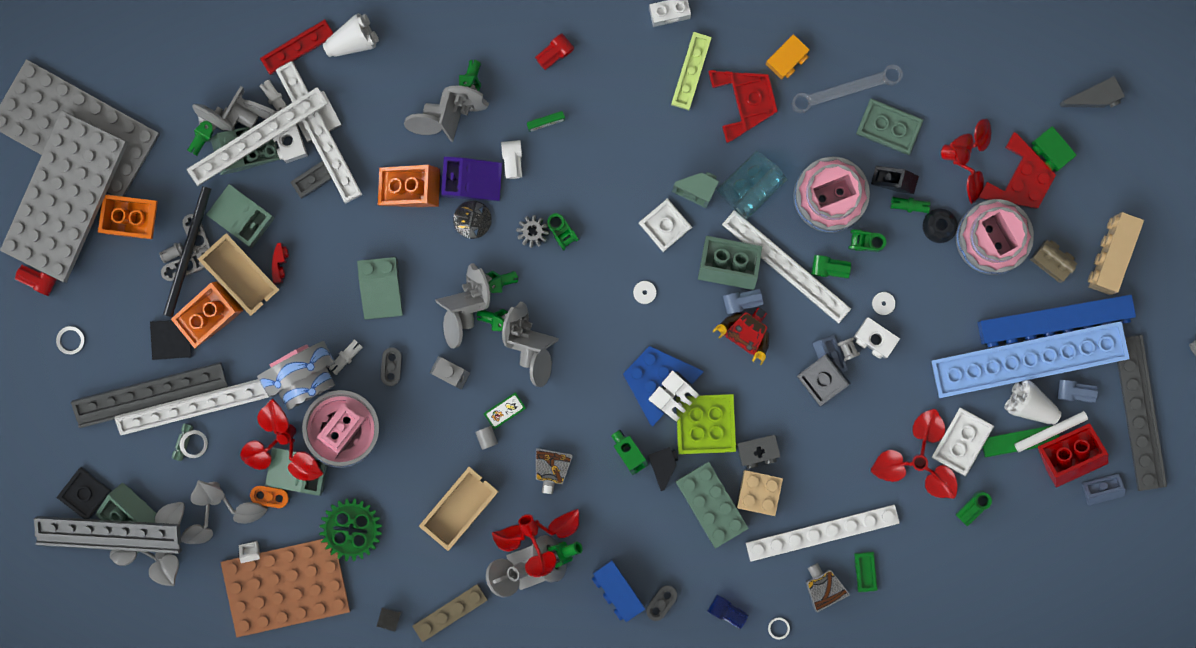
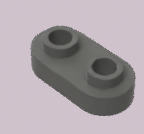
(391, 366)
(661, 602)

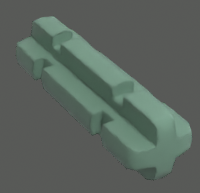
(178, 455)

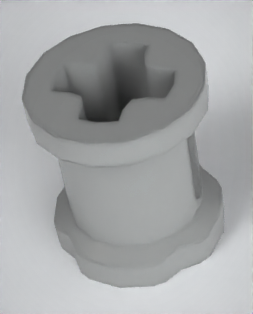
(848, 349)

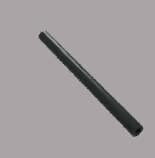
(187, 251)

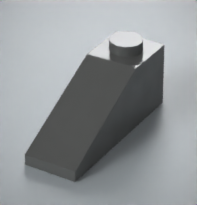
(1098, 96)

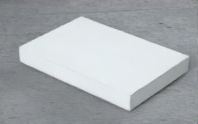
(962, 441)

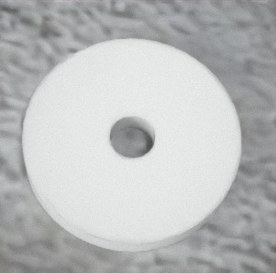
(640, 297)
(877, 303)

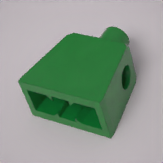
(633, 458)

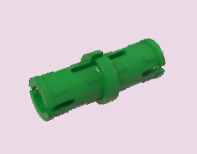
(910, 205)

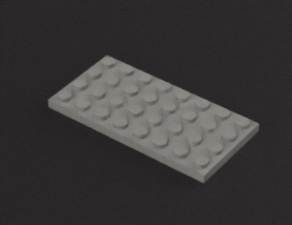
(34, 107)
(64, 196)

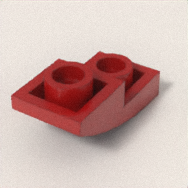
(279, 257)

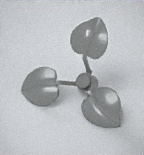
(212, 494)
(167, 565)

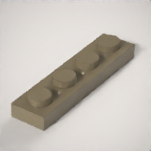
(450, 613)

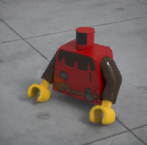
(747, 332)

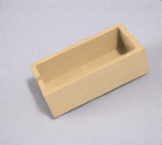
(1115, 254)
(238, 274)
(458, 508)

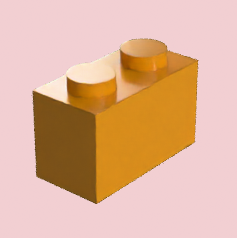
(787, 57)

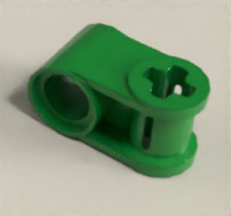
(562, 232)
(865, 241)

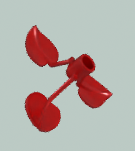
(960, 152)
(254, 454)
(891, 467)
(543, 564)

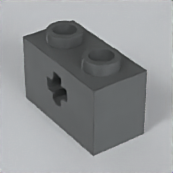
(747, 449)

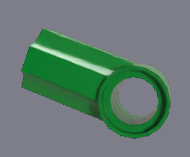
(825, 267)
(972, 509)

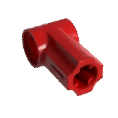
(558, 48)
(38, 281)

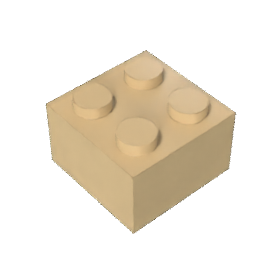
(759, 493)

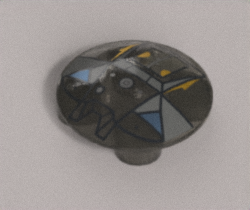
(472, 219)

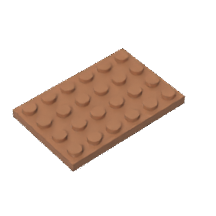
(285, 588)

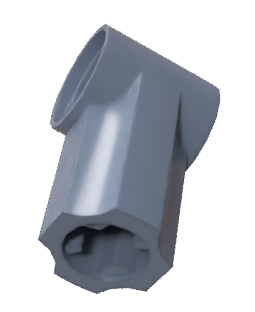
(739, 301)
(1072, 391)

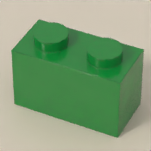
(1053, 149)

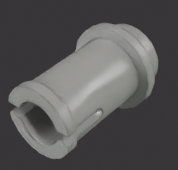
(171, 252)

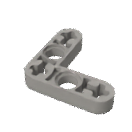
(198, 251)

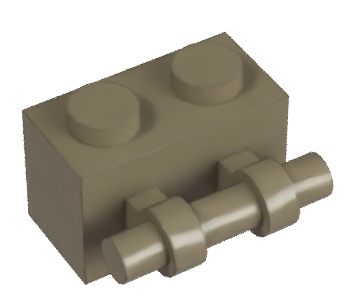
(1054, 261)

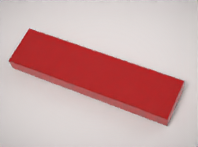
(297, 47)

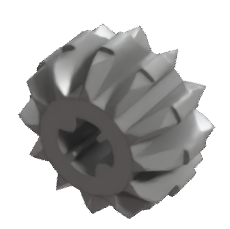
(530, 224)

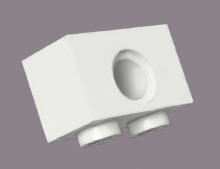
(669, 12)
(295, 150)
(887, 339)

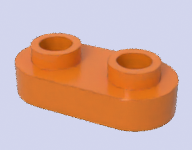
(269, 496)

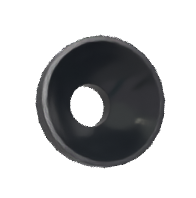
(932, 232)

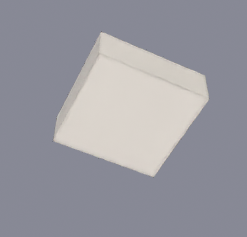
(249, 552)

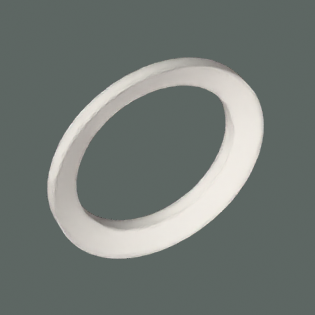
(59, 337)
(183, 440)

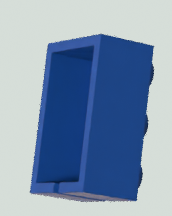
(617, 591)

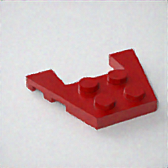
(752, 96)
(1029, 180)

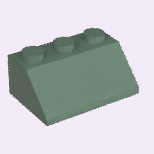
(697, 188)
(730, 262)
(125, 505)

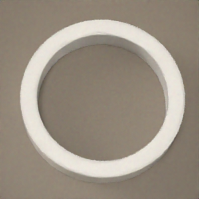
(788, 628)

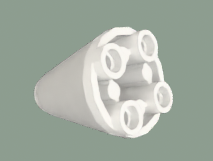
(351, 37)
(1031, 403)

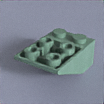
(264, 154)
(240, 216)
(280, 477)

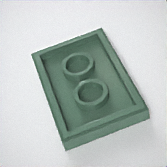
(889, 127)

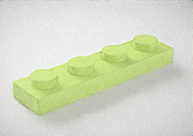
(691, 71)

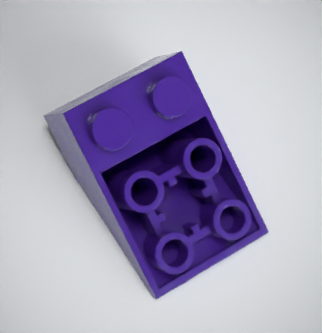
(471, 179)

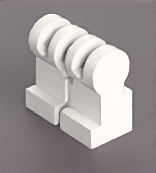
(664, 398)

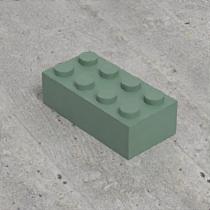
(711, 505)

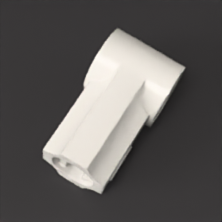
(512, 157)

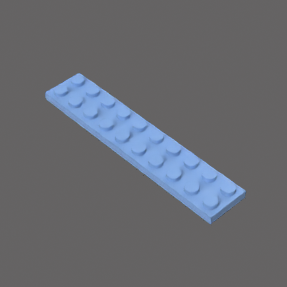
(1030, 359)

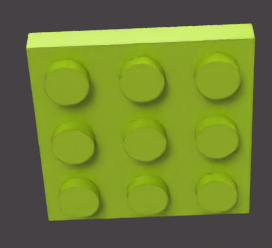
(706, 425)

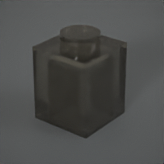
(389, 619)

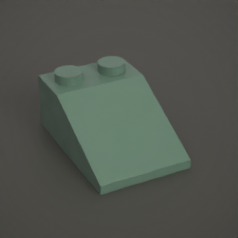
(380, 288)

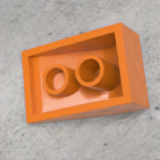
(409, 186)
(127, 217)
(207, 314)

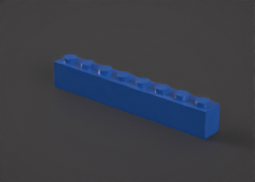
(1056, 319)

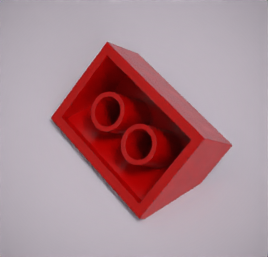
(1073, 455)

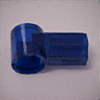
(724, 610)

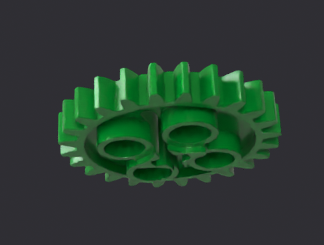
(352, 512)

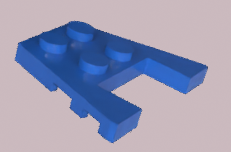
(648, 374)

